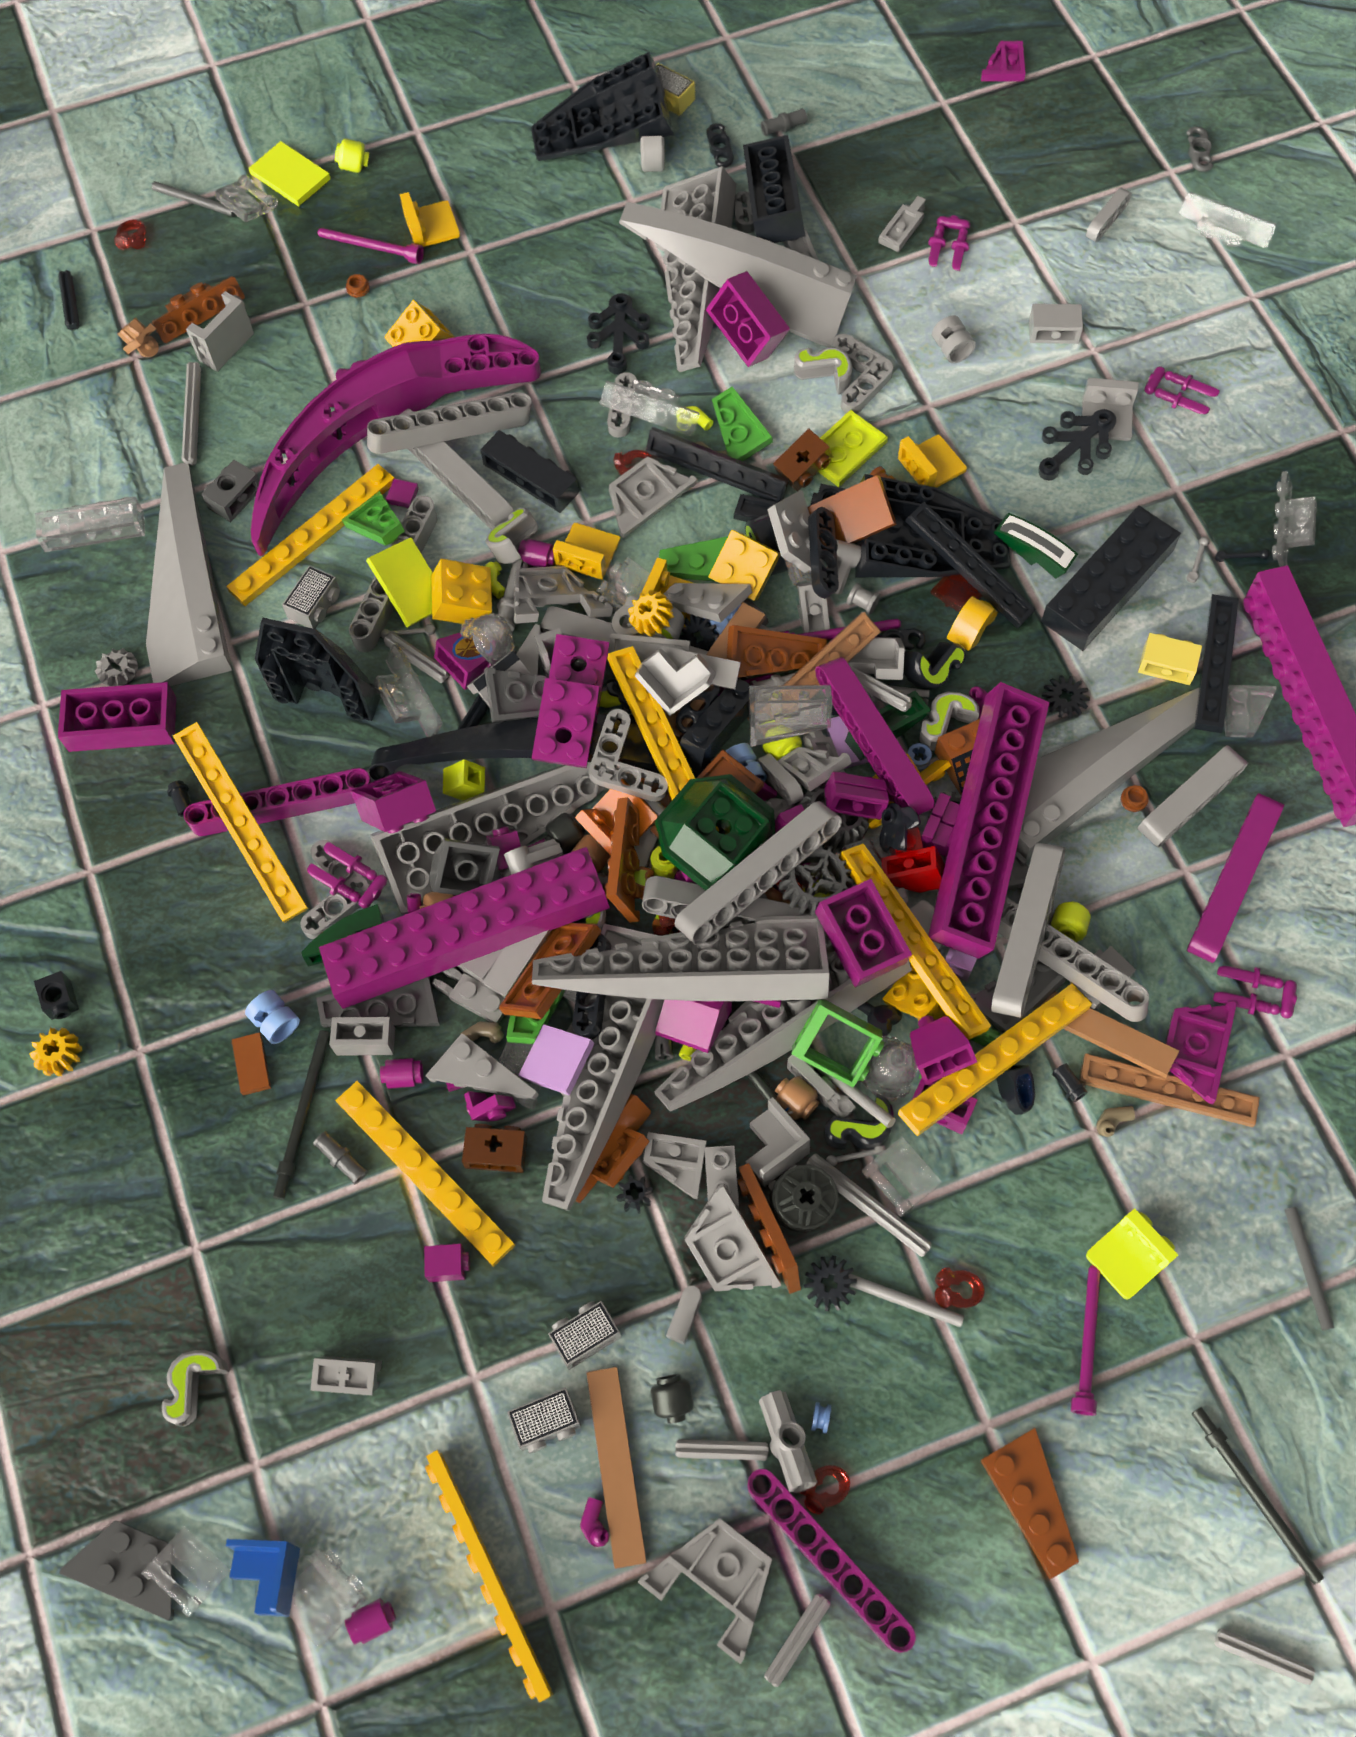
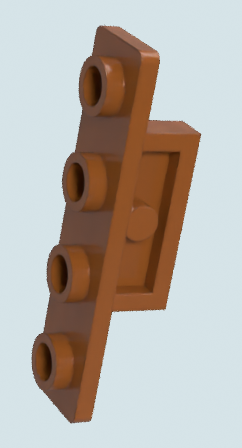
(194, 307)
(621, 1148)

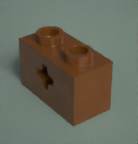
(808, 449)
(507, 1158)

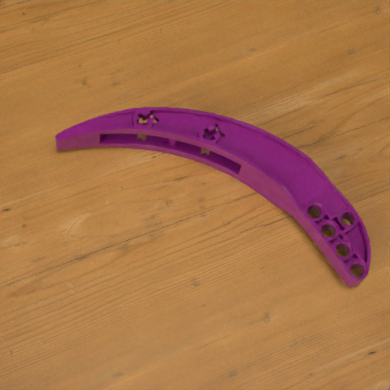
(380, 387)

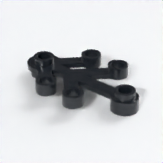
(620, 306)
(1078, 440)

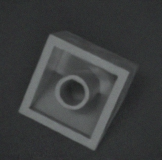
(462, 866)

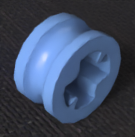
(923, 749)
(821, 1417)

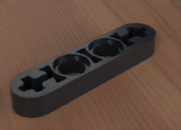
(824, 579)
(594, 1010)

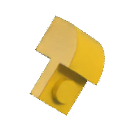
(971, 623)

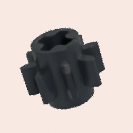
(626, 1196)

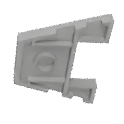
(551, 586)
(725, 1568)

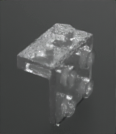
(324, 1597)

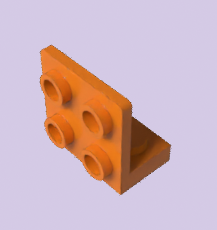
(600, 819)

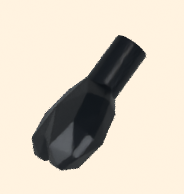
(881, 1016)

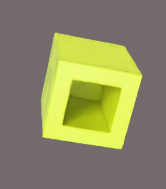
(463, 780)

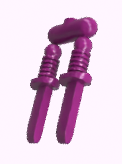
(938, 242)
(1188, 382)
(353, 864)
(1289, 994)

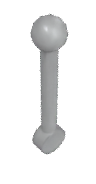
(1193, 576)
(429, 630)
(834, 1160)

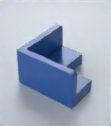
(273, 1566)

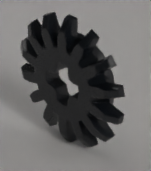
(696, 625)
(1062, 705)
(841, 1277)

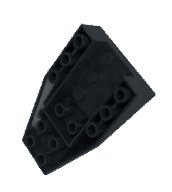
(606, 112)
(905, 553)
(302, 657)

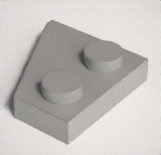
(676, 1160)

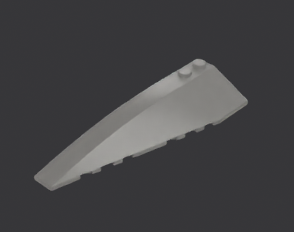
(712, 199)
(801, 288)
(184, 613)
(1090, 769)
(519, 805)
(738, 963)
(763, 1034)
(603, 1084)

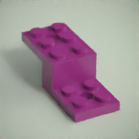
(570, 701)

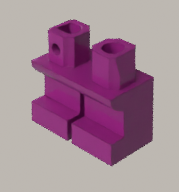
(940, 825)

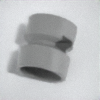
(953, 339)

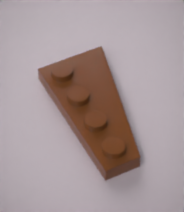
(769, 650)
(624, 861)
(771, 1232)
(1030, 1495)

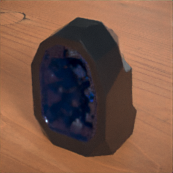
(1017, 1088)

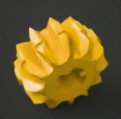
(650, 613)
(56, 1052)

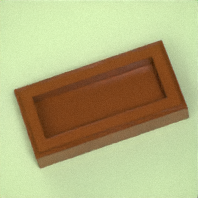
(251, 1064)

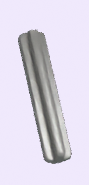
(418, 658)
(883, 692)
(721, 1449)
(797, 1640)
(1264, 1656)

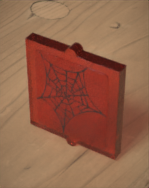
(955, 591)

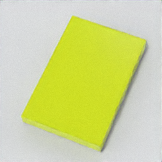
(289, 173)
(852, 445)
(405, 580)

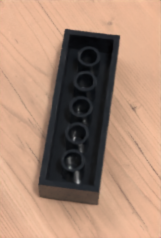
(773, 190)
(1110, 577)

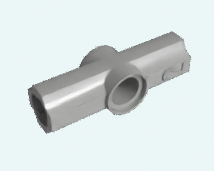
(792, 1458)

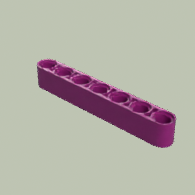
(874, 736)
(291, 807)
(1235, 878)
(844, 1567)

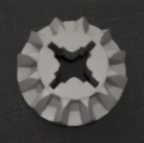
(111, 676)

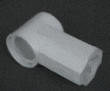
(847, 558)
(527, 857)

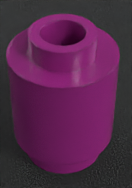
(536, 553)
(401, 1073)
(370, 1621)

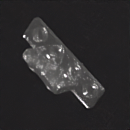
(1226, 222)
(651, 405)
(1295, 520)
(405, 695)

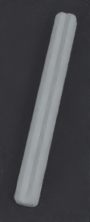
(191, 413)
(873, 1208)

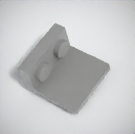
(1114, 396)

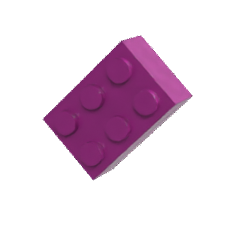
(747, 319)
(394, 801)
(863, 933)

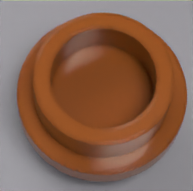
(357, 286)
(1134, 798)

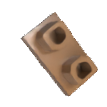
(136, 336)

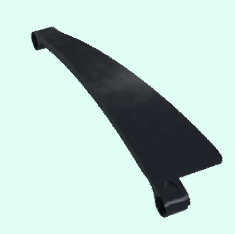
(504, 740)

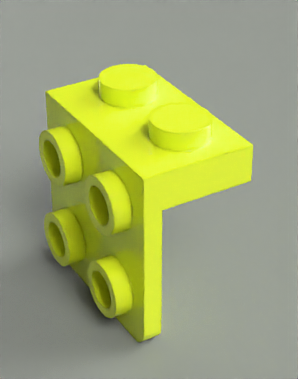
(1131, 1254)

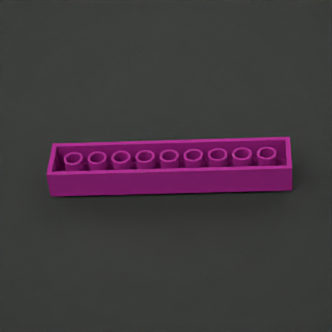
(1307, 683)
(989, 821)
(463, 928)

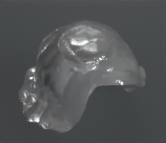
(490, 635)
(892, 1070)

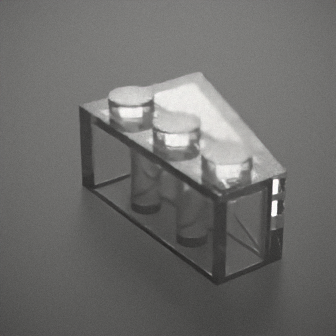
(787, 711)

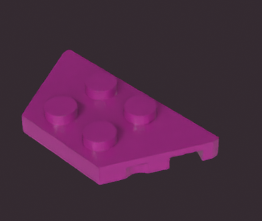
(1202, 1044)

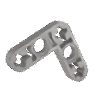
(868, 369)
(611, 763)
(314, 914)

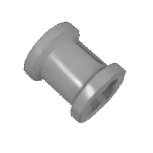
(863, 598)

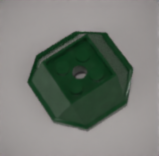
(690, 833)

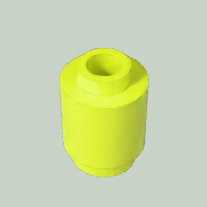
(662, 866)

